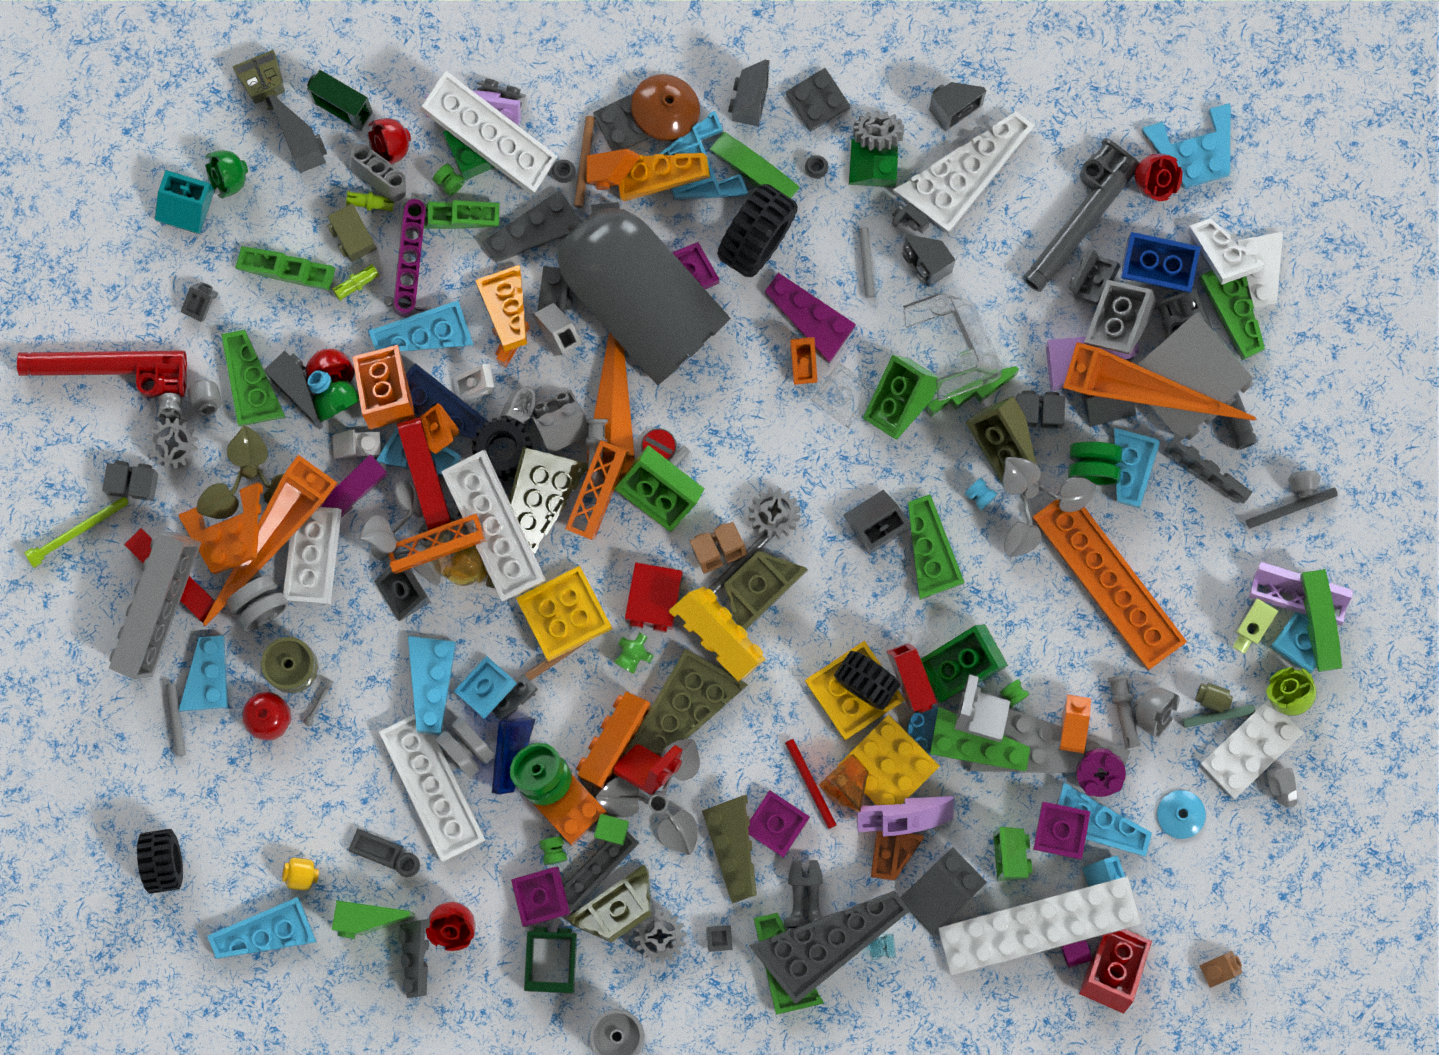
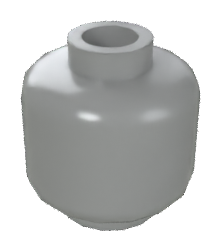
(204, 397)

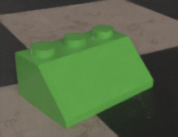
(659, 488)

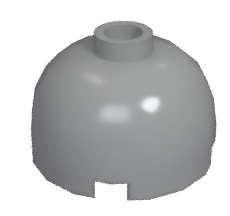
(1154, 710)

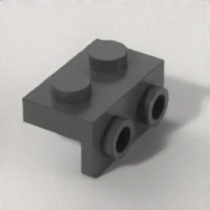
(1092, 277)

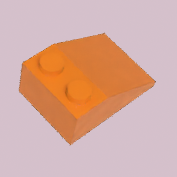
(383, 387)
(573, 813)

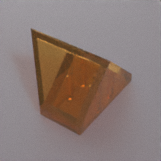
(847, 784)

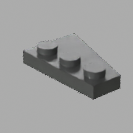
(413, 949)

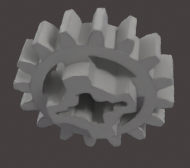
(878, 130)
(159, 440)
(782, 516)
(661, 948)

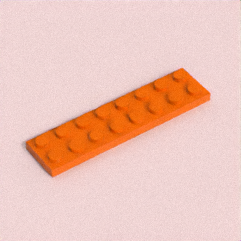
(1111, 583)

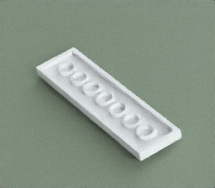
(1040, 926)

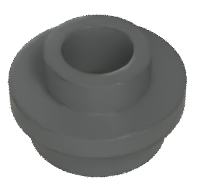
(816, 159)
(563, 164)
(400, 865)

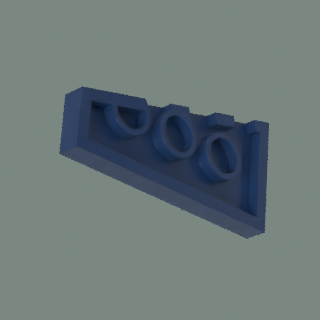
(428, 391)

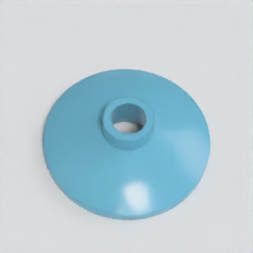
(1171, 821)

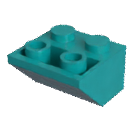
(183, 202)

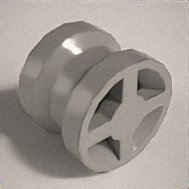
(169, 407)

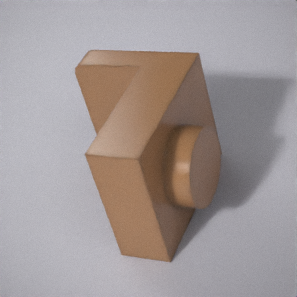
(1221, 969)

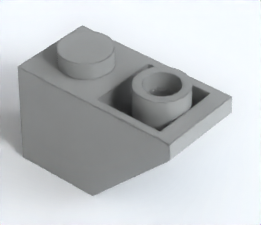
(557, 329)

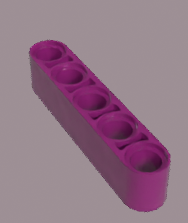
(409, 246)

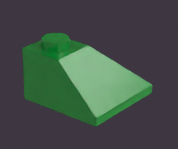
(873, 166)

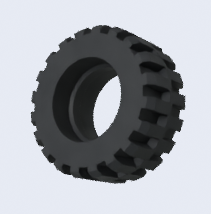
(757, 230)

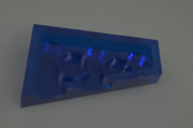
(511, 738)

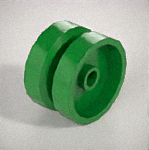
(1096, 462)
(540, 774)

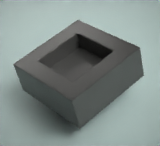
(719, 938)

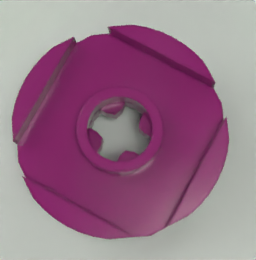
(1096, 785)

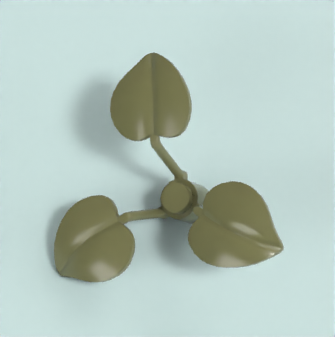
(248, 452)

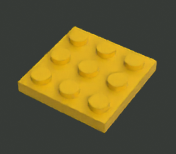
(564, 613)
(842, 707)
(894, 763)

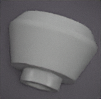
(1304, 483)

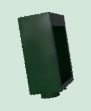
(339, 99)
(551, 987)

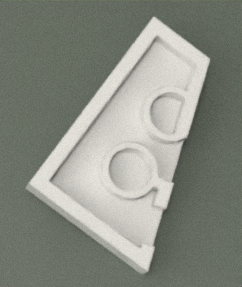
(1222, 253)
(1264, 283)

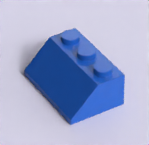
(1160, 262)

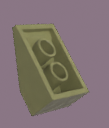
(1002, 433)

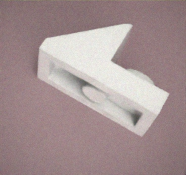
(474, 383)
(356, 445)

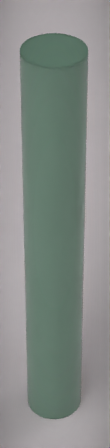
(1218, 716)

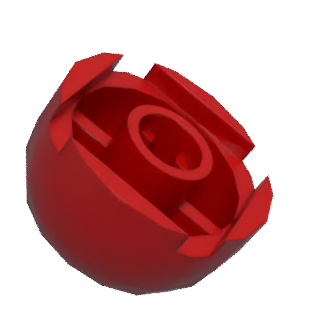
(389, 139)
(1158, 176)
(332, 362)
(266, 716)
(451, 926)

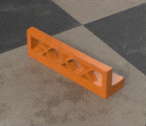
(606, 492)
(441, 549)

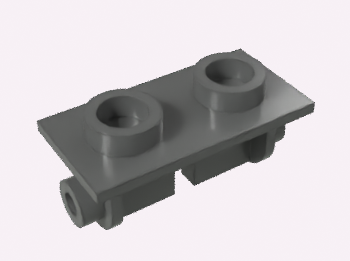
(508, 93)
(518, 695)

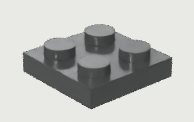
(818, 99)
(618, 125)

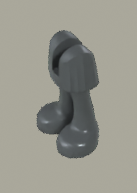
(798, 884)

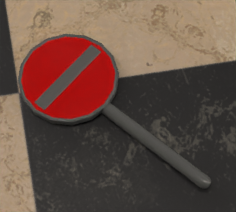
(661, 441)

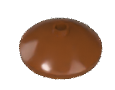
(660, 118)

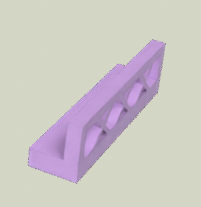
(1282, 580)

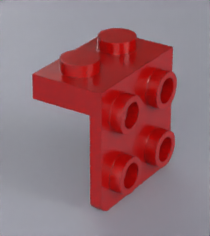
(648, 769)

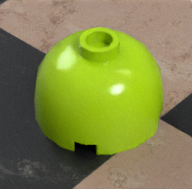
(1292, 691)

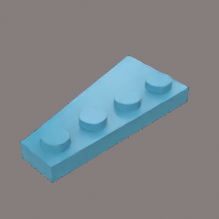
(427, 330)
(431, 675)
(1107, 826)
(269, 930)

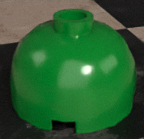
(226, 172)
(335, 399)

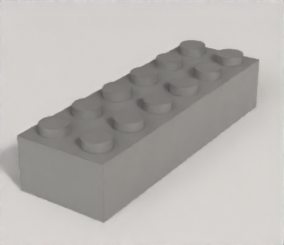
(154, 605)

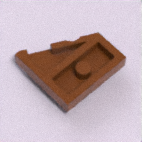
(892, 854)

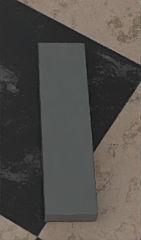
(597, 870)

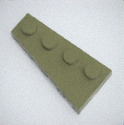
(730, 839)

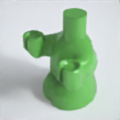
(633, 653)

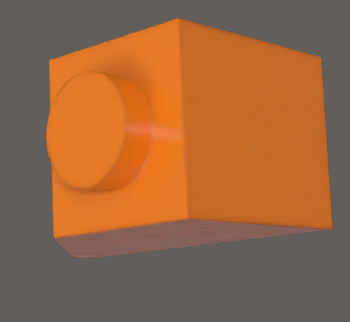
(609, 167)
(1075, 723)

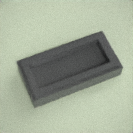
(375, 848)

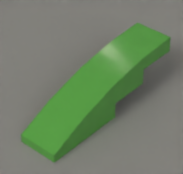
(752, 165)
(458, 214)
(285, 268)
(980, 393)
(1322, 620)

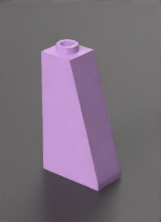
(1060, 354)

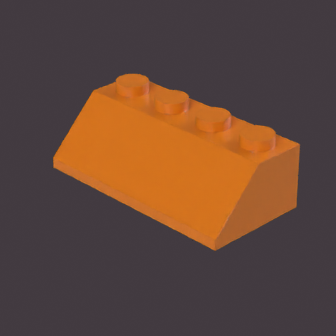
(614, 739)

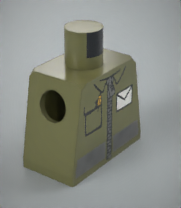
(261, 77)

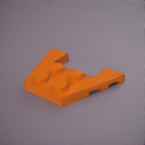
(231, 540)

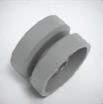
(257, 603)
(465, 747)
(612, 1022)

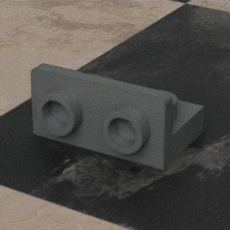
(554, 290)

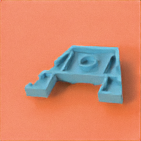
(1201, 157)
(708, 187)

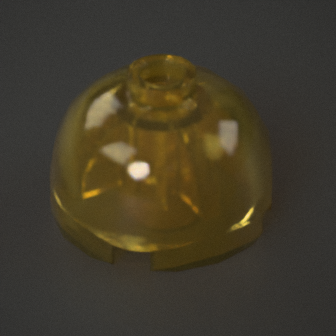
(466, 567)

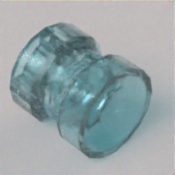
(877, 950)

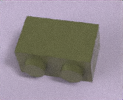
(352, 233)

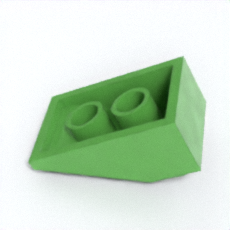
(900, 396)
(1011, 854)
(361, 919)

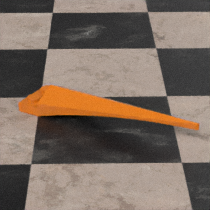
(1112, 377)
(614, 405)
(292, 504)

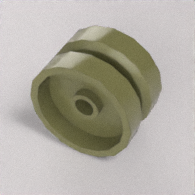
(297, 677)

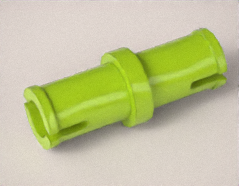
(369, 201)
(355, 282)

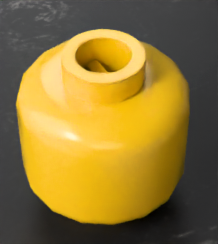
(299, 874)

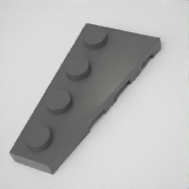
(533, 229)
(1208, 469)

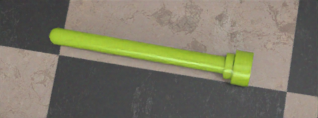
(37, 554)

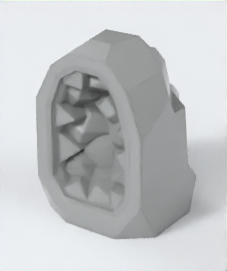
(520, 405)
(1283, 786)

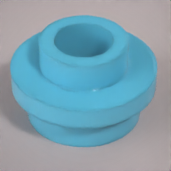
(319, 381)

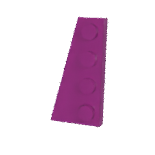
(810, 316)

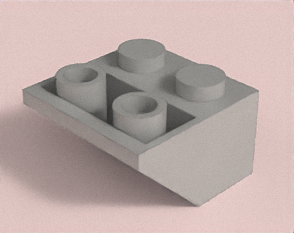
(560, 421)

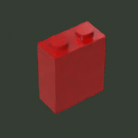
(651, 597)
(912, 677)

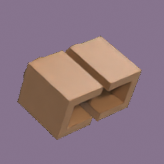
(729, 542)

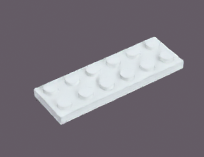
(488, 132)
(507, 550)
(432, 789)

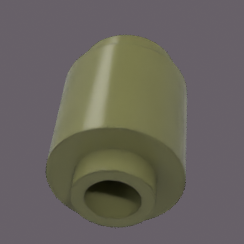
(1214, 697)

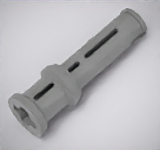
(596, 432)
(1123, 699)

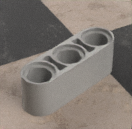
(378, 172)

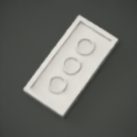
(313, 558)
(1251, 749)

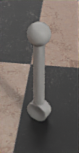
(389, 302)
(309, 720)

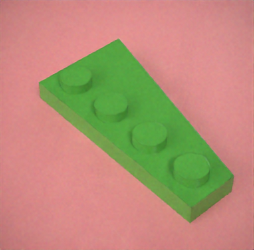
(250, 387)
(972, 748)
(766, 927)

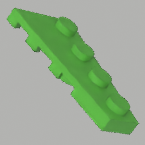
(1235, 312)
(932, 552)

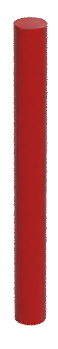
(810, 783)

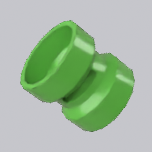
(448, 179)
(553, 856)

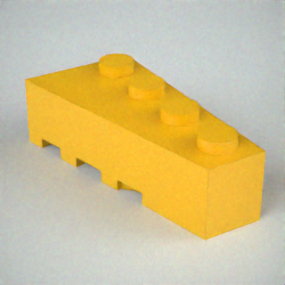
(719, 632)

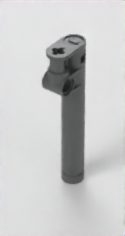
(1112, 176)
(1174, 313)

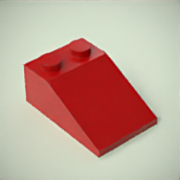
(1116, 969)

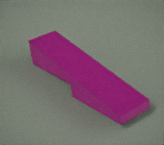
(356, 485)

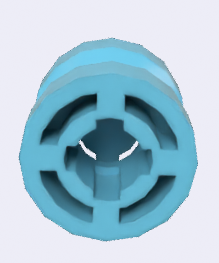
(981, 494)

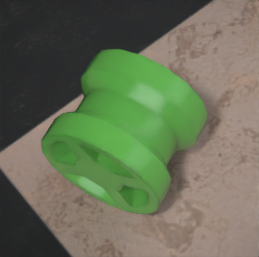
(1014, 693)

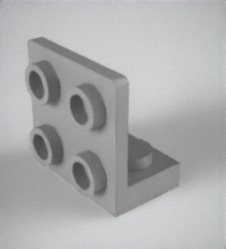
(981, 713)

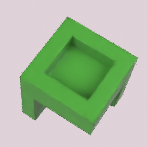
(611, 829)

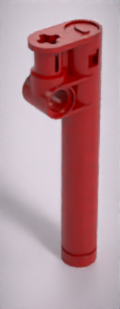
(165, 368)

